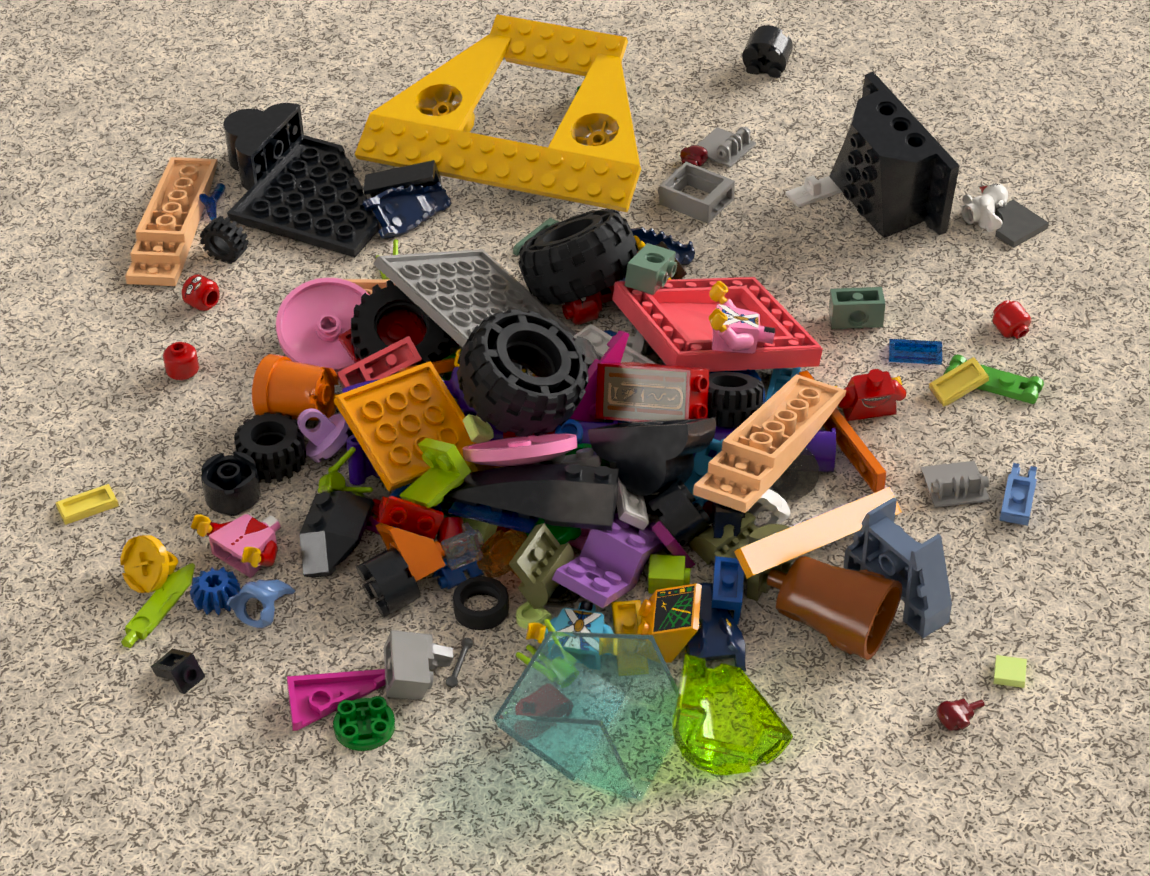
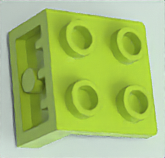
(446, 473)

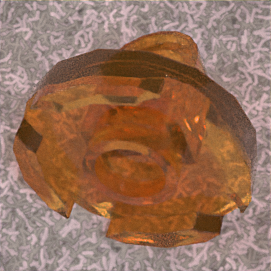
(499, 552)

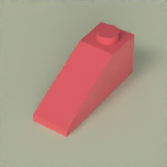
(381, 364)

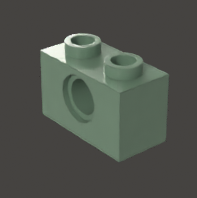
(650, 269)
(856, 307)

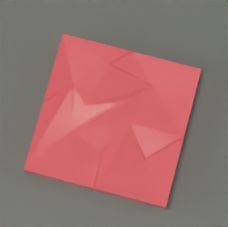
(680, 330)

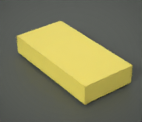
(958, 382)
(86, 504)

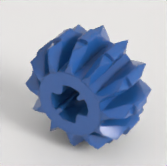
(213, 590)

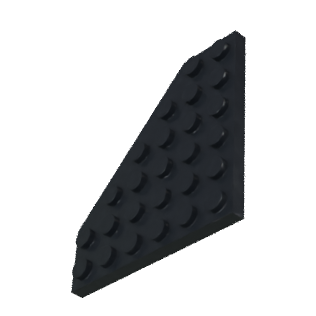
(310, 199)

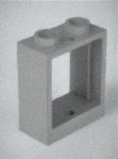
(720, 192)

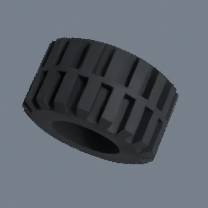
(733, 398)
(273, 444)

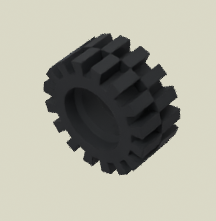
(224, 240)

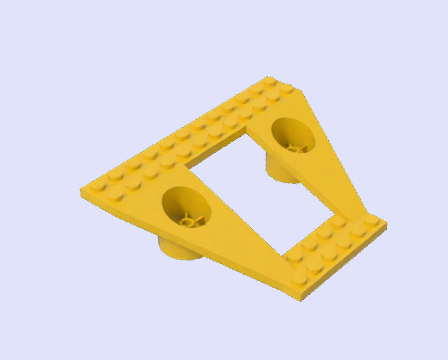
(567, 170)

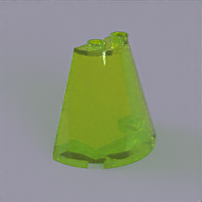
(724, 720)

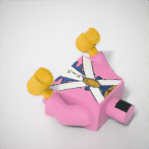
(734, 327)

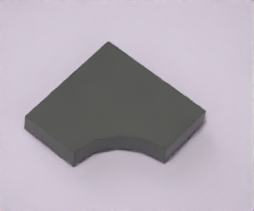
(1018, 223)

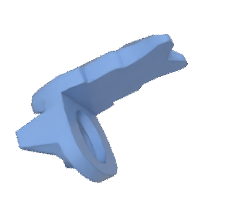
(266, 592)

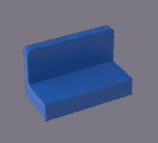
(728, 586)

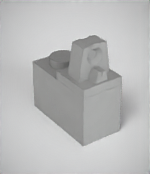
(408, 662)

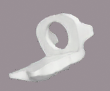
(774, 503)

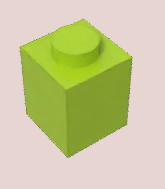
(667, 572)

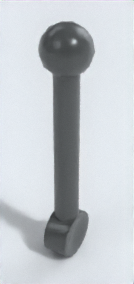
(452, 681)

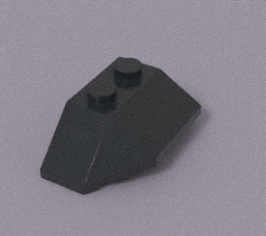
(333, 530)

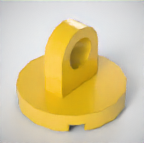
(146, 563)

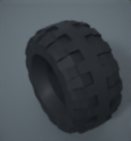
(577, 256)
(507, 394)

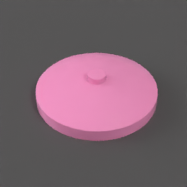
(313, 320)
(520, 450)

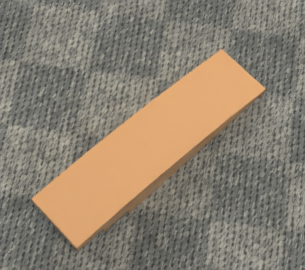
(170, 222)
(767, 443)

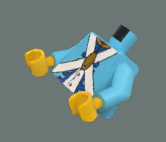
(572, 620)

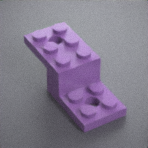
(609, 562)

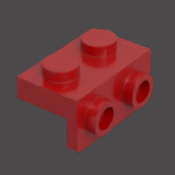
(410, 516)

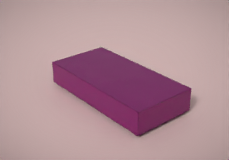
(671, 544)

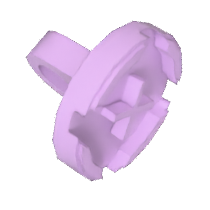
(326, 436)

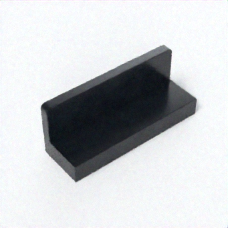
(416, 174)

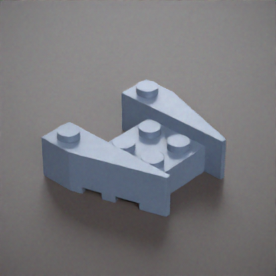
(919, 567)

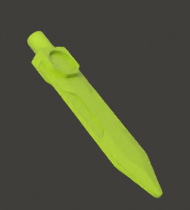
(158, 605)

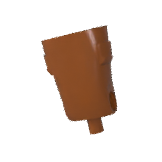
(838, 602)

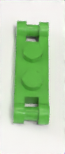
(1005, 383)

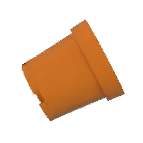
(293, 387)

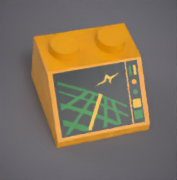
(671, 618)

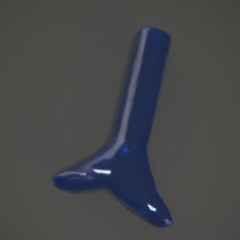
(211, 202)

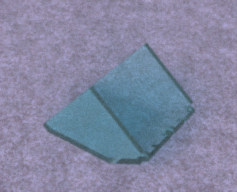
(595, 709)

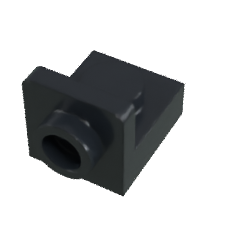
(180, 668)

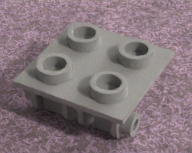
(727, 147)
(955, 484)

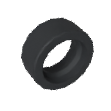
(480, 619)

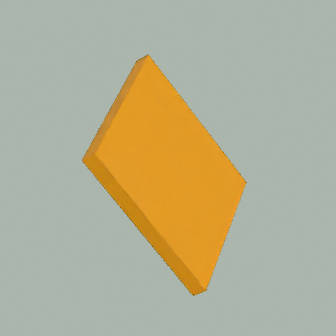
(397, 415)

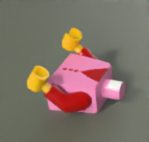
(241, 542)

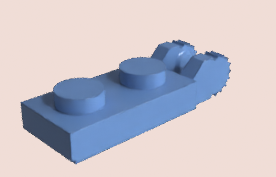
(1018, 496)

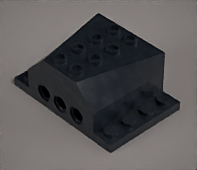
(894, 165)

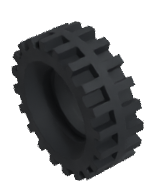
(382, 301)

